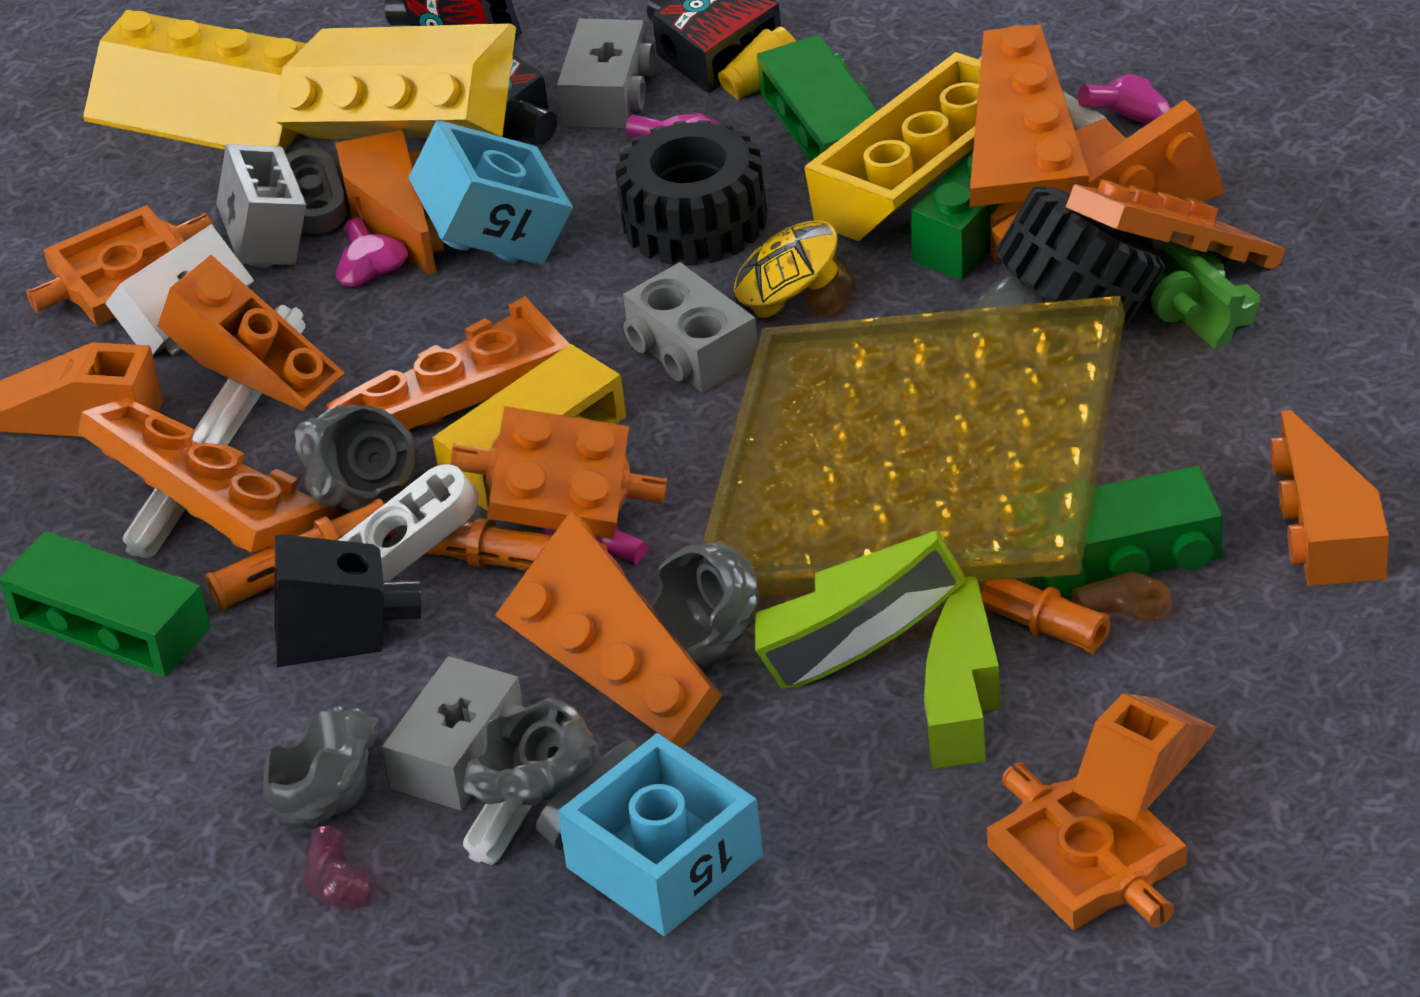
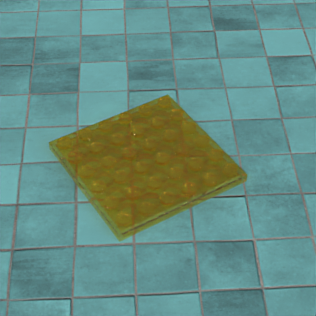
(921, 428)

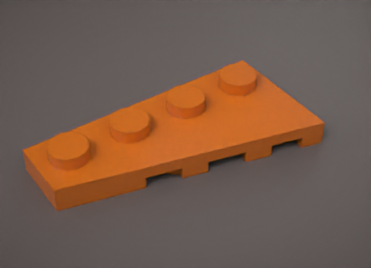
(1021, 121)
(1162, 157)
(1171, 219)
(465, 373)
(203, 475)
(608, 634)

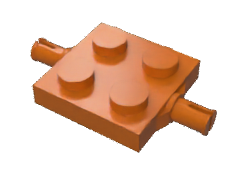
(101, 258)
(556, 465)
(1081, 855)

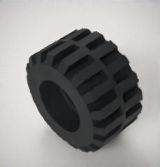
(691, 191)
(1076, 256)

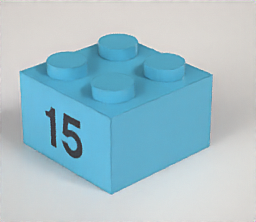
(489, 193)
(660, 833)

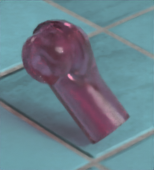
(328, 875)

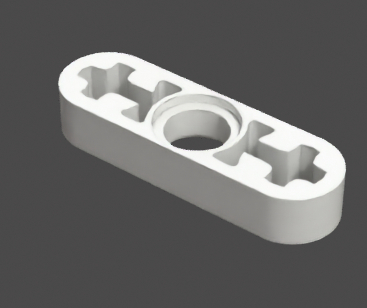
(421, 536)

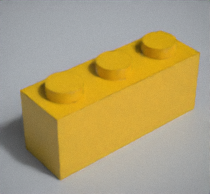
(563, 385)

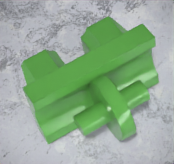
(1200, 295)

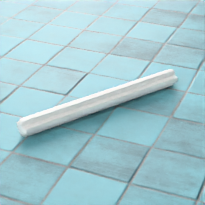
(217, 427)

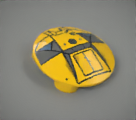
(787, 266)

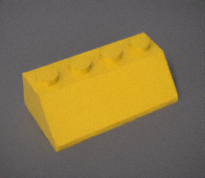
(397, 79)
(190, 82)
(897, 150)

